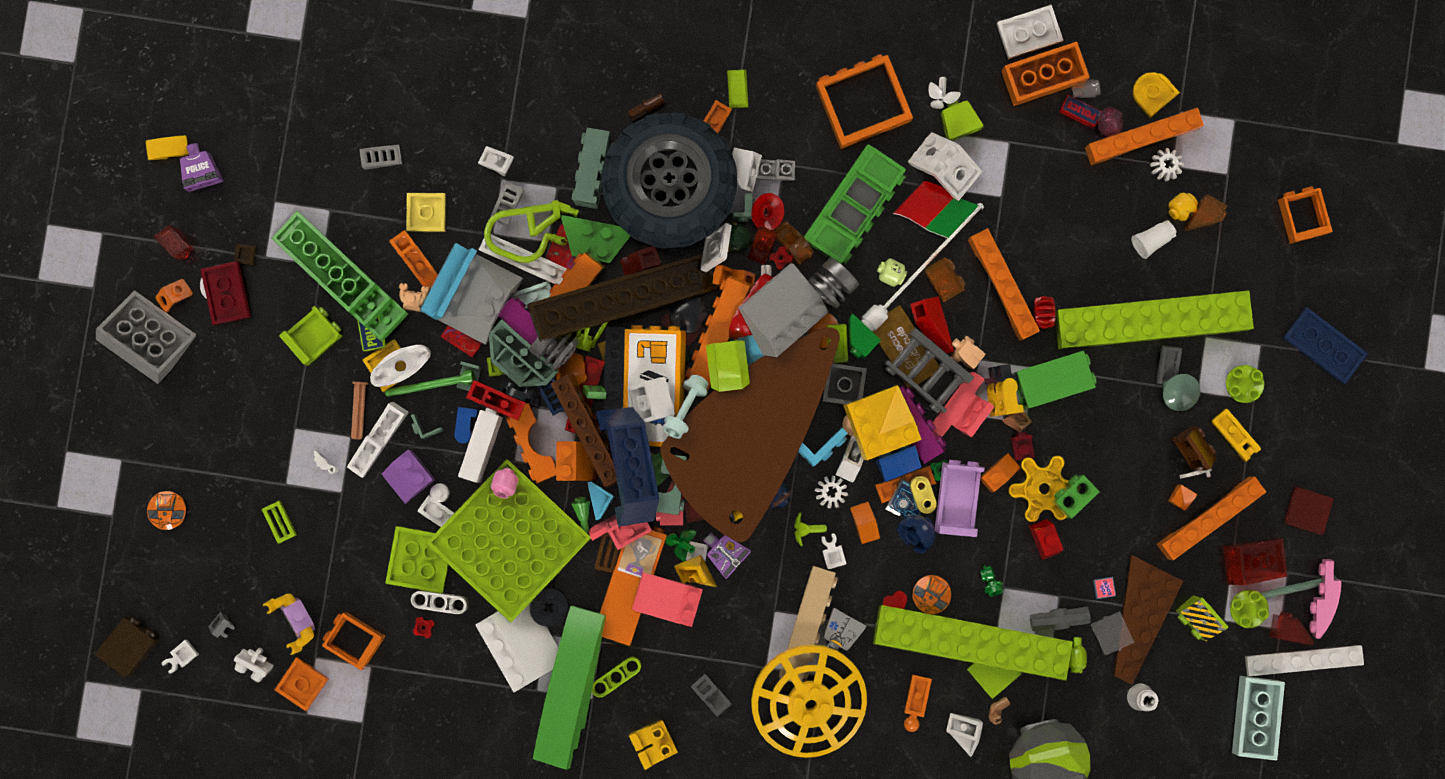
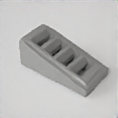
(364, 160)
(508, 186)

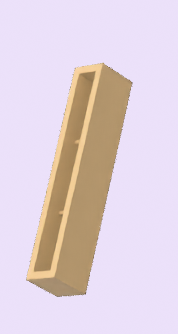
(810, 616)

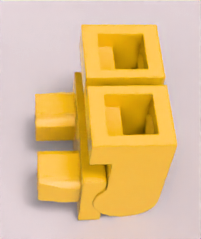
(661, 741)

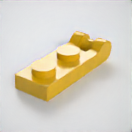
(1235, 434)

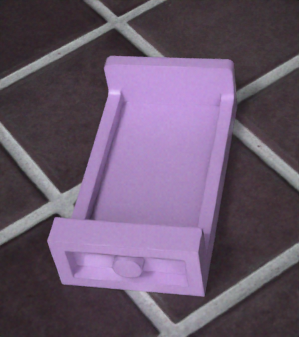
(958, 498)

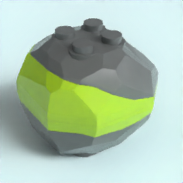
(1050, 752)

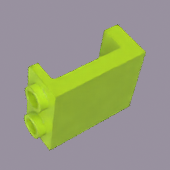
(312, 335)

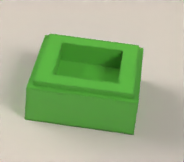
(594, 392)

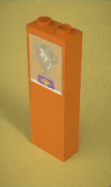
(617, 606)

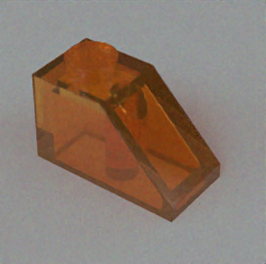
(1208, 213)
(793, 242)

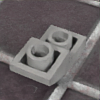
(776, 170)

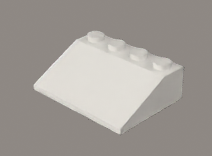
(520, 647)

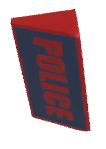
(1080, 111)

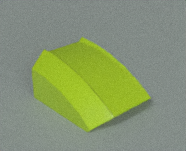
(728, 365)

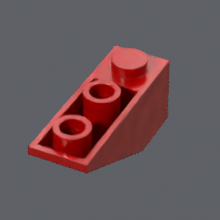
(932, 323)

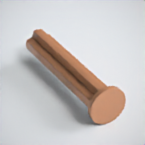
(358, 410)

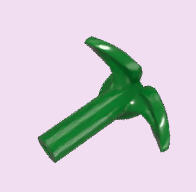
(682, 543)

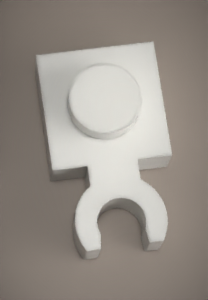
(833, 555)
(181, 655)

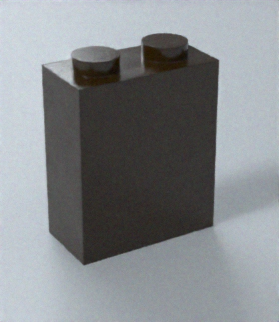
(127, 646)

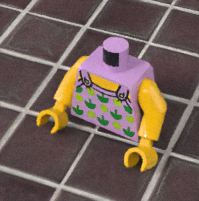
(297, 618)

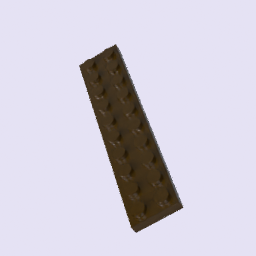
(620, 297)

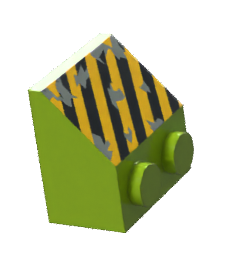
(1201, 618)

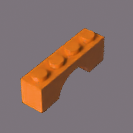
(541, 466)

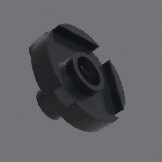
(526, 395)
(549, 619)

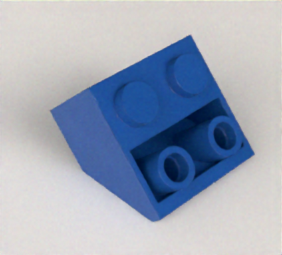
(898, 463)

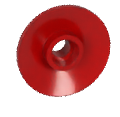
(773, 211)

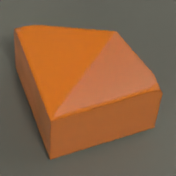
(1182, 497)

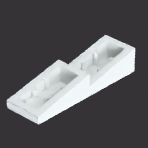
(377, 439)

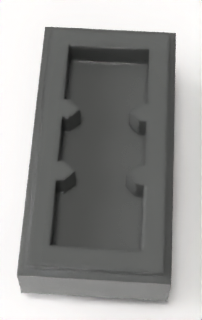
(1168, 363)

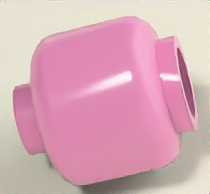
(504, 483)

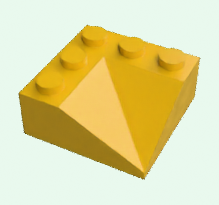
(882, 423)

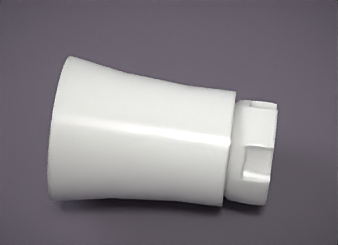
(1153, 238)
(1136, 697)

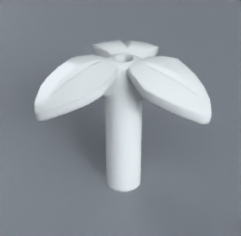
(939, 93)

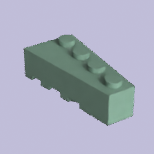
(591, 160)

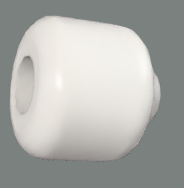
(440, 492)

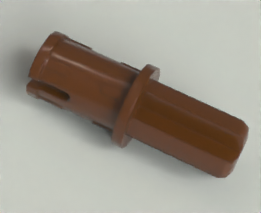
(646, 107)

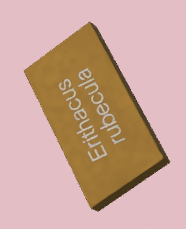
(894, 340)

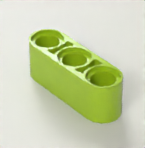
(623, 670)

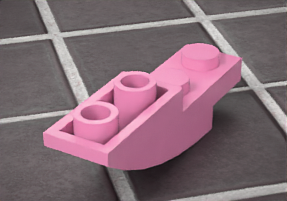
(1324, 607)

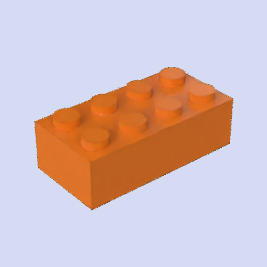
(1045, 73)

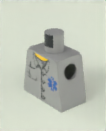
(842, 630)

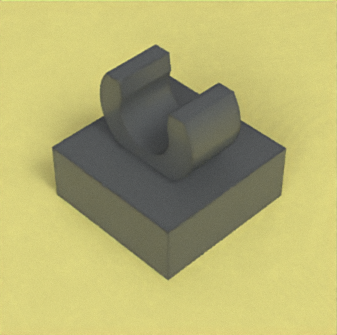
(219, 624)

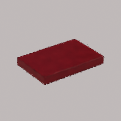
(225, 293)

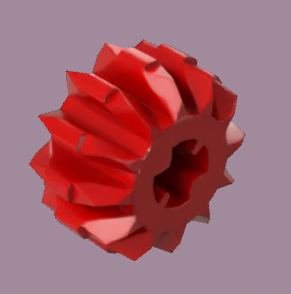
(1044, 312)

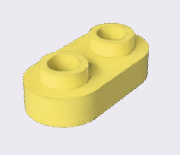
(923, 494)

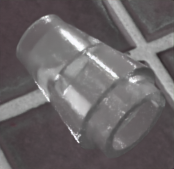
(1087, 89)

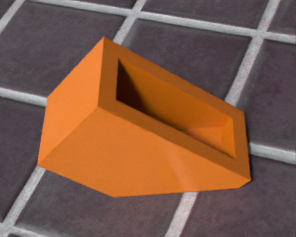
(1000, 473)

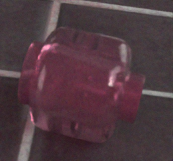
(1110, 122)

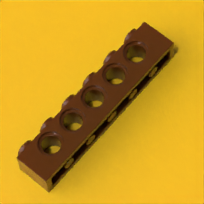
(586, 427)

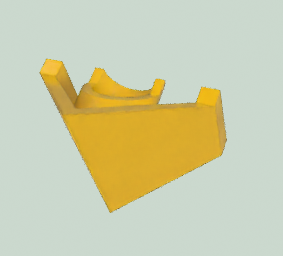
(695, 571)

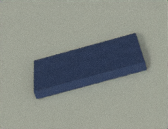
(1325, 345)

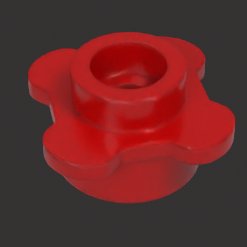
(781, 263)
(423, 632)

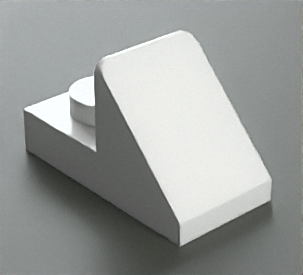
(496, 160)

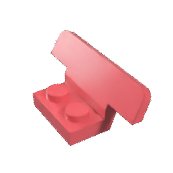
(964, 409)
(620, 535)

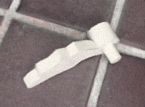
(323, 463)
(1196, 473)

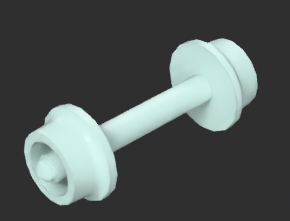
(675, 426)

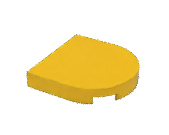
(1153, 92)

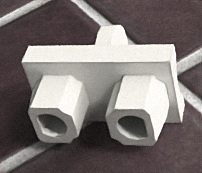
(253, 661)

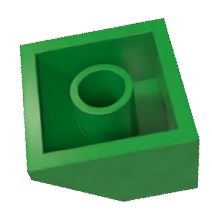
(860, 338)

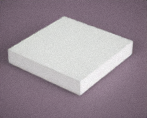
(716, 247)

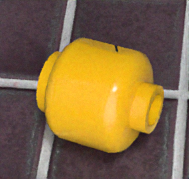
(1183, 206)

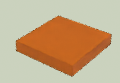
(301, 684)

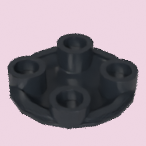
(689, 314)

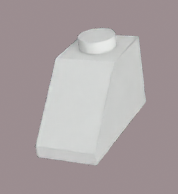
(747, 167)
(851, 461)

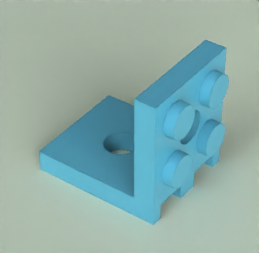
(825, 451)

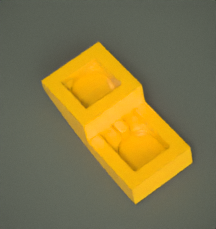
(166, 147)

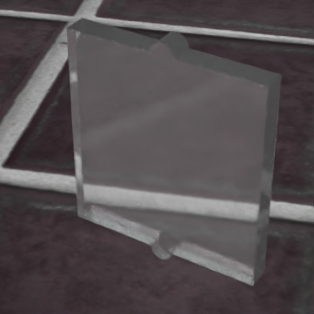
(1112, 633)

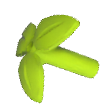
(803, 529)

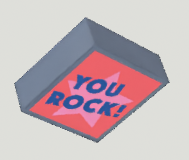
(1104, 587)

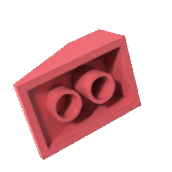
(667, 599)

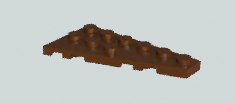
(1145, 607)

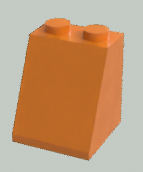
(573, 462)

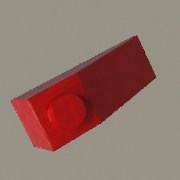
(496, 400)

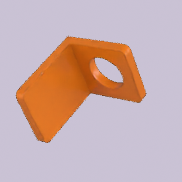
(173, 293)

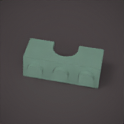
(672, 501)

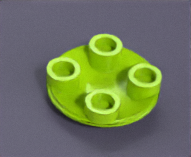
(1245, 383)
(1249, 608)

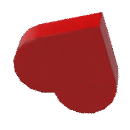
(897, 600)

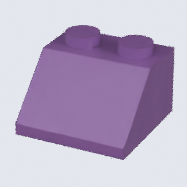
(408, 476)

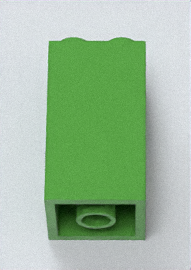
(1054, 380)

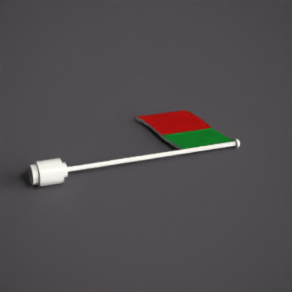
(936, 212)

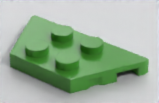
(596, 238)

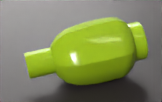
(1078, 657)

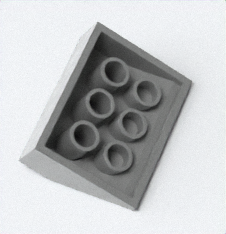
(782, 311)
(145, 336)

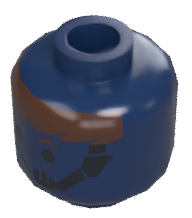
(781, 498)

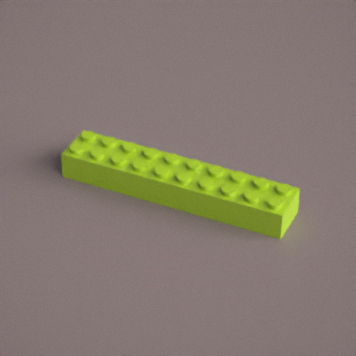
(1153, 320)
(972, 642)

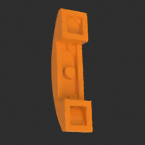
(414, 259)

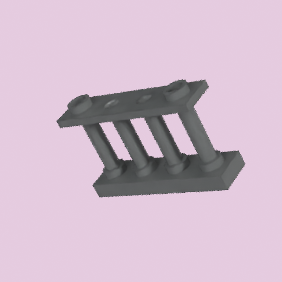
(931, 352)

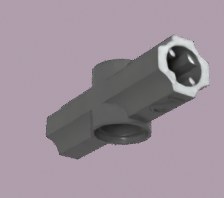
(1060, 618)

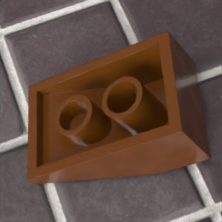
(1195, 449)

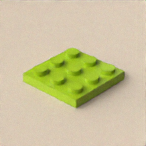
(415, 563)

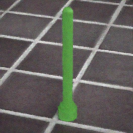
(465, 378)

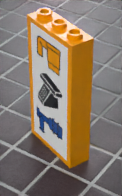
(652, 356)

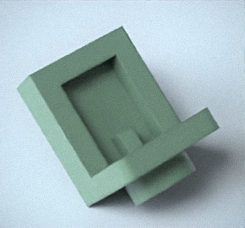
(744, 217)

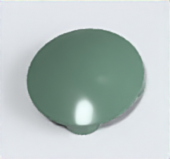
(1181, 392)

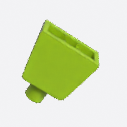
(960, 120)

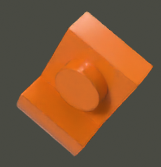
(722, 272)

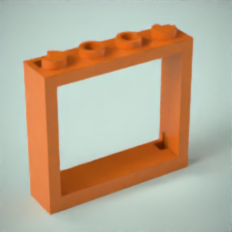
(876, 129)

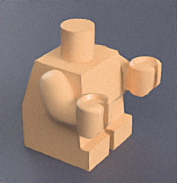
(411, 299)
(967, 352)

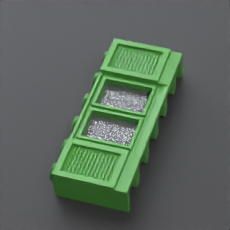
(855, 205)

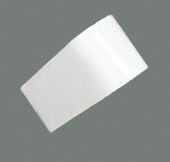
(430, 598)

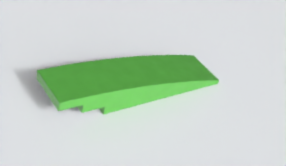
(339, 276)
(569, 688)

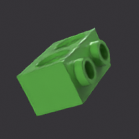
(1078, 500)

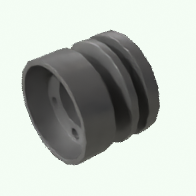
(835, 280)
(556, 348)

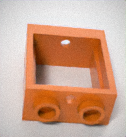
(1320, 209)
(368, 653)

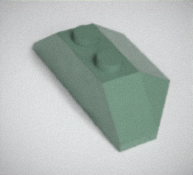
(514, 359)

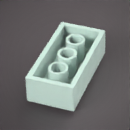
(1258, 718)

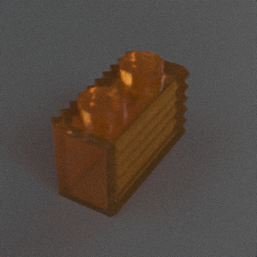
(945, 279)

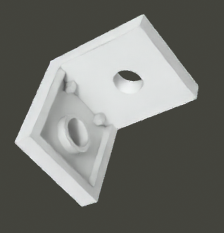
(945, 164)

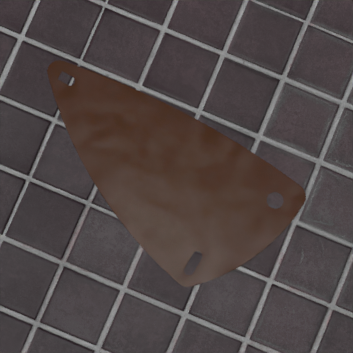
(750, 435)

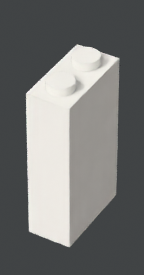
(480, 445)

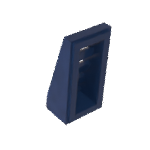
(556, 410)

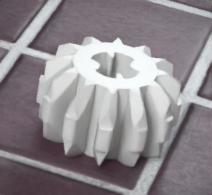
(1159, 164)
(837, 495)

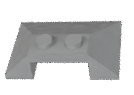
(480, 298)

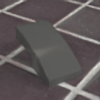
(711, 695)

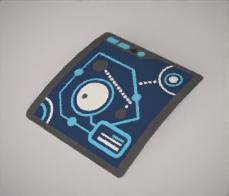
(902, 501)

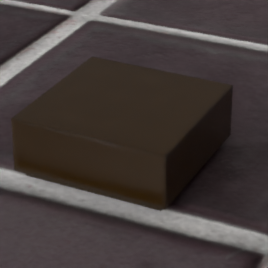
(245, 254)

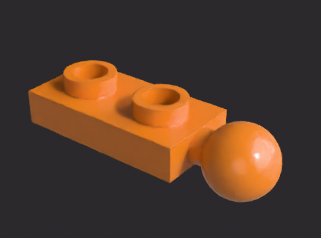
(916, 701)

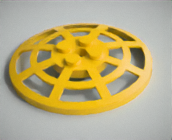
(804, 692)

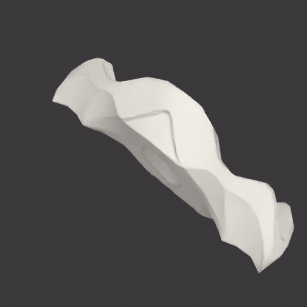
(385, 371)

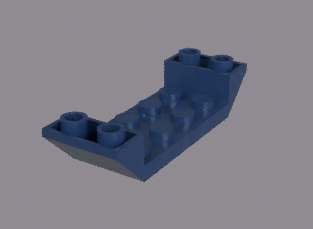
(631, 464)

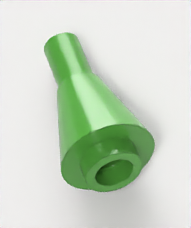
(581, 506)

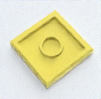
(426, 212)

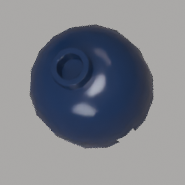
(917, 531)

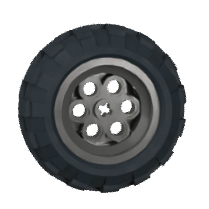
(666, 139)

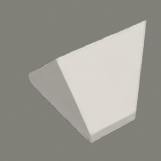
(965, 731)

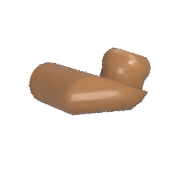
(996, 709)

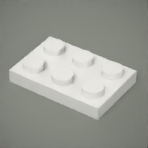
(1029, 32)

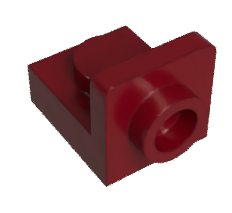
(1022, 446)

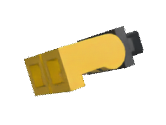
(1002, 391)

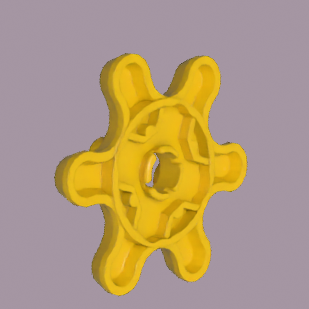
(1030, 487)

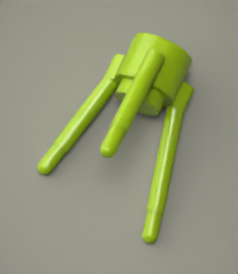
(586, 341)

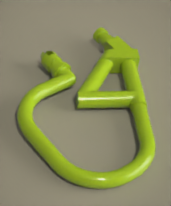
(534, 230)

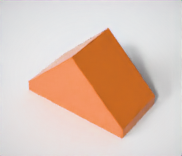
(865, 522)

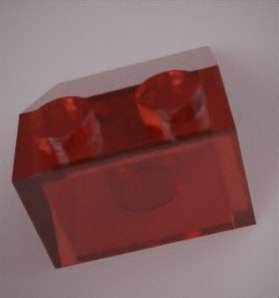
(1255, 562)

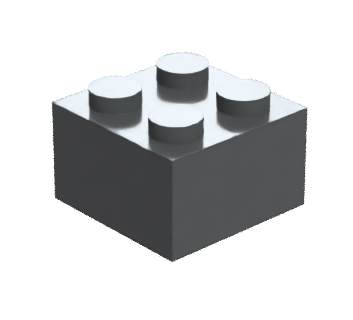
(844, 384)

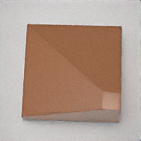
(1017, 421)

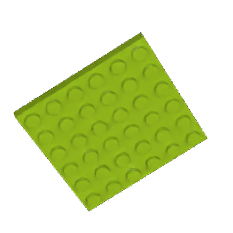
(508, 544)

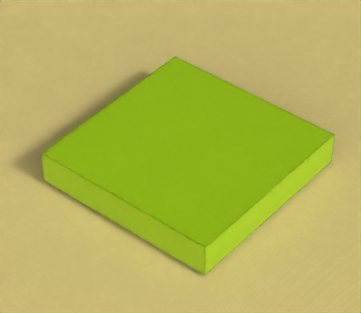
(992, 679)

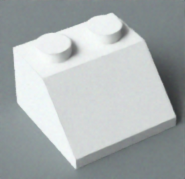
(651, 399)

